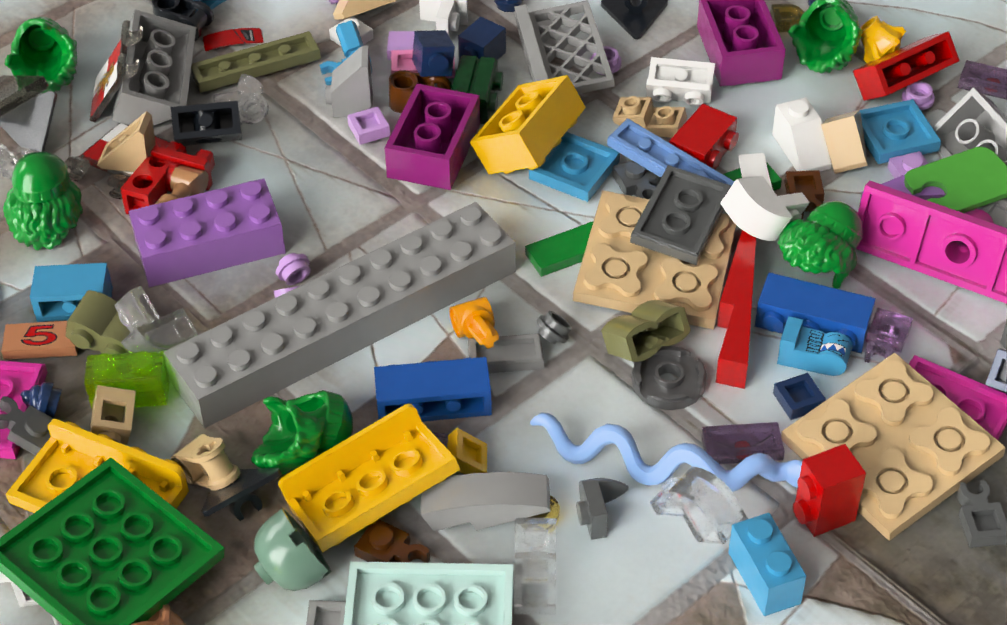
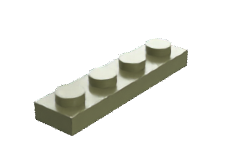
(255, 61)

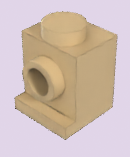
(113, 413)

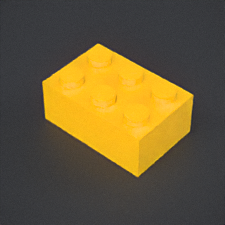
(528, 125)

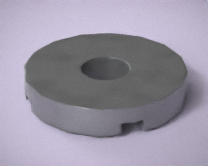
(665, 393)

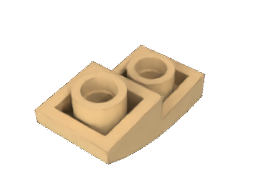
(659, 120)

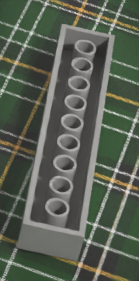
(339, 313)

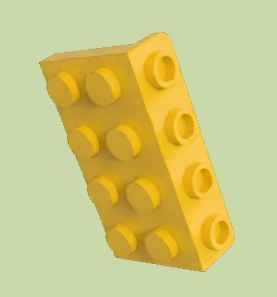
(75, 453)
(366, 477)

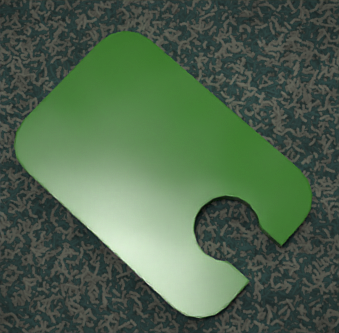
(967, 178)

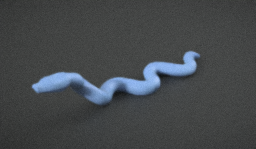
(669, 463)

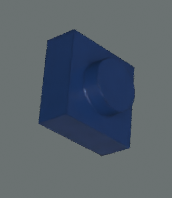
(798, 395)

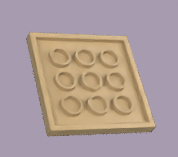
(627, 275)
(903, 437)

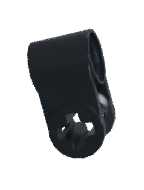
(184, 12)

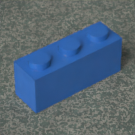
(818, 306)
(436, 388)

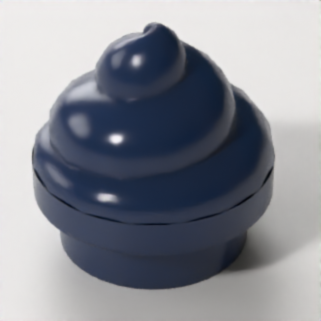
(43, 398)

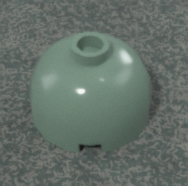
(287, 554)

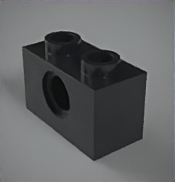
(206, 123)

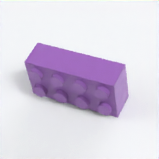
(207, 232)

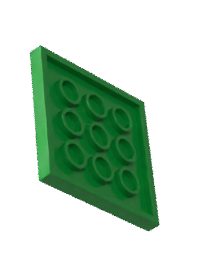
(106, 551)

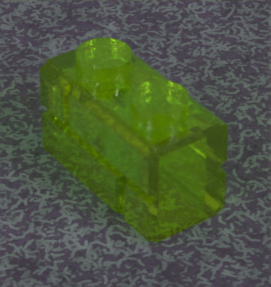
(137, 371)

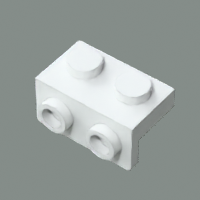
(680, 81)

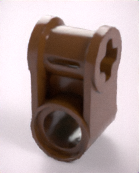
(403, 83)

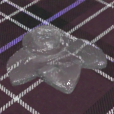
(251, 103)

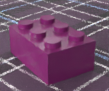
(741, 41)
(432, 136)

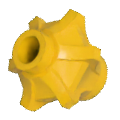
(880, 38)

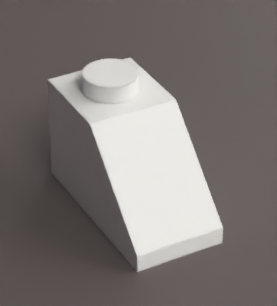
(801, 136)

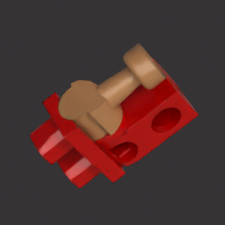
(166, 171)

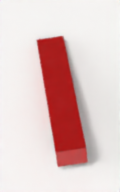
(736, 314)

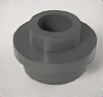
(554, 328)

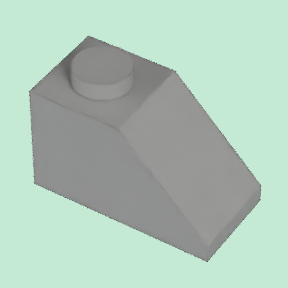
(351, 85)

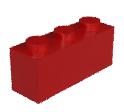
(906, 66)

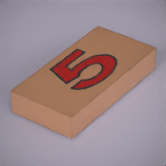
(37, 341)

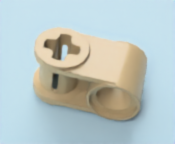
(207, 463)

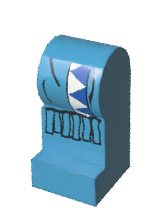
(813, 349)

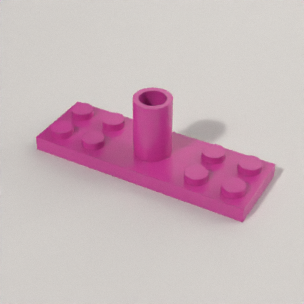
(935, 240)

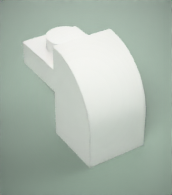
(446, 13)
(759, 210)

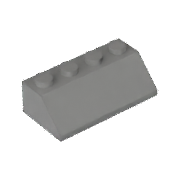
(163, 69)
(972, 124)

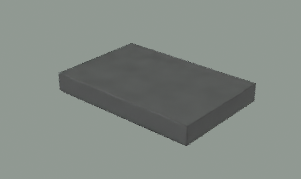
(680, 215)

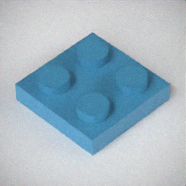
(897, 131)
(576, 167)

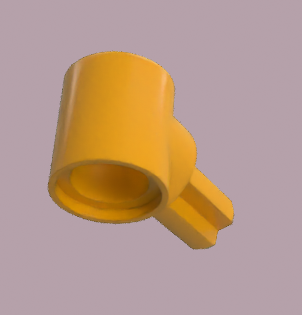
(475, 321)

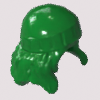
(826, 35)
(43, 50)
(42, 201)
(824, 241)
(302, 429)

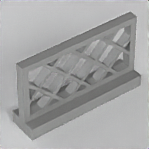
(536, 49)

